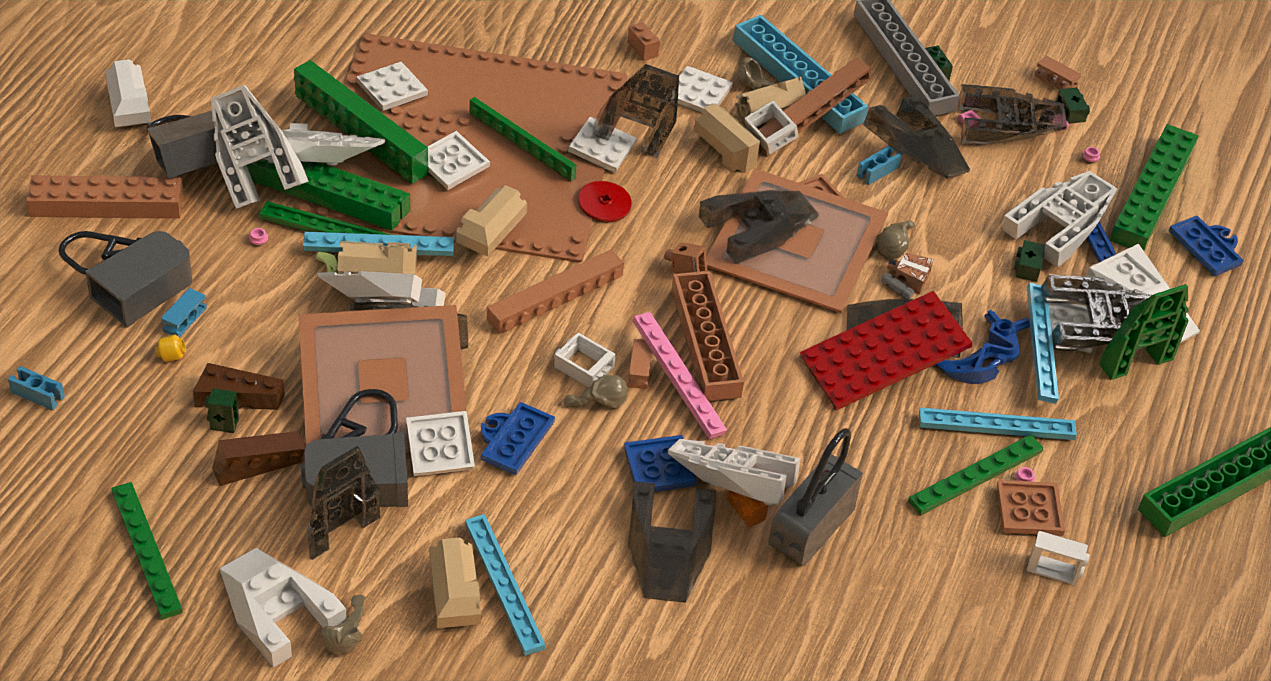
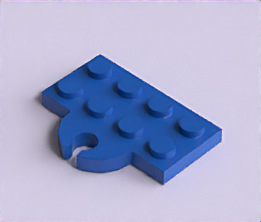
(1208, 244)
(514, 437)

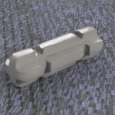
(897, 285)

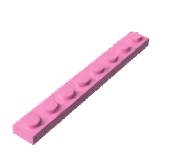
(679, 375)

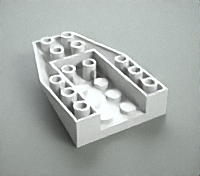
(1136, 271)

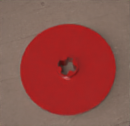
(592, 200)

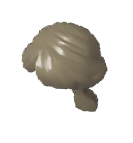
(751, 75)
(894, 240)
(607, 390)
(345, 636)

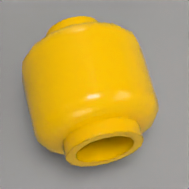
(170, 348)

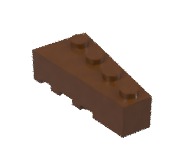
(251, 388)
(256, 455)

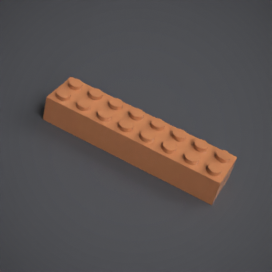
(105, 196)
(707, 336)

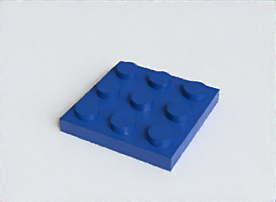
(653, 464)

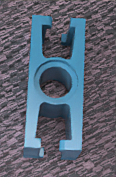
(879, 165)
(183, 312)
(36, 388)

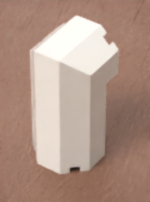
(127, 94)

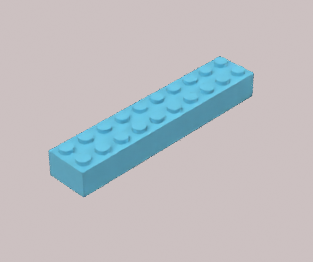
(788, 61)

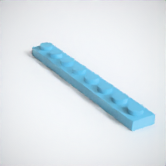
(425, 244)
(1042, 345)
(997, 423)
(505, 585)

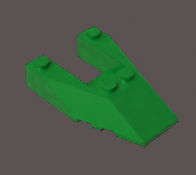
(1153, 323)

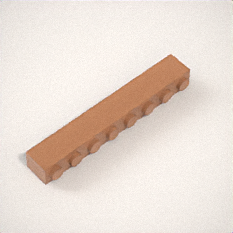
(822, 98)
(554, 291)

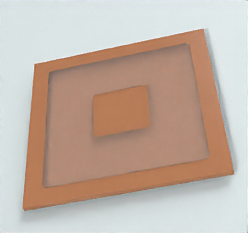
(817, 262)
(396, 350)

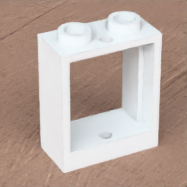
(777, 139)
(603, 356)
(1057, 569)

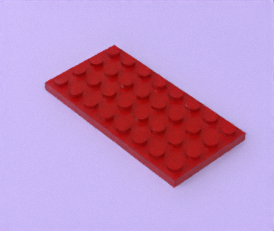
(885, 350)

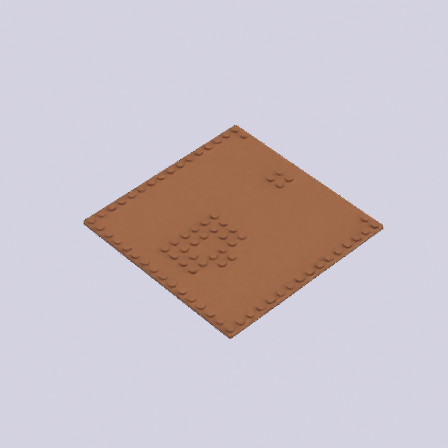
(535, 94)

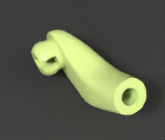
(328, 259)

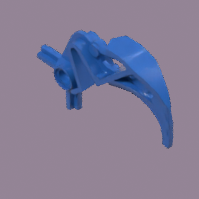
(1001, 346)

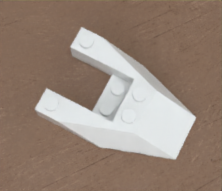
(247, 135)
(327, 146)
(1073, 204)
(384, 288)
(740, 470)
(266, 592)

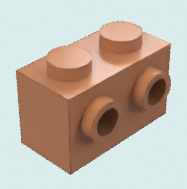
(643, 41)

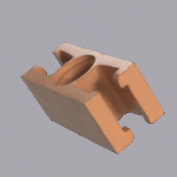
(1056, 73)
(640, 365)

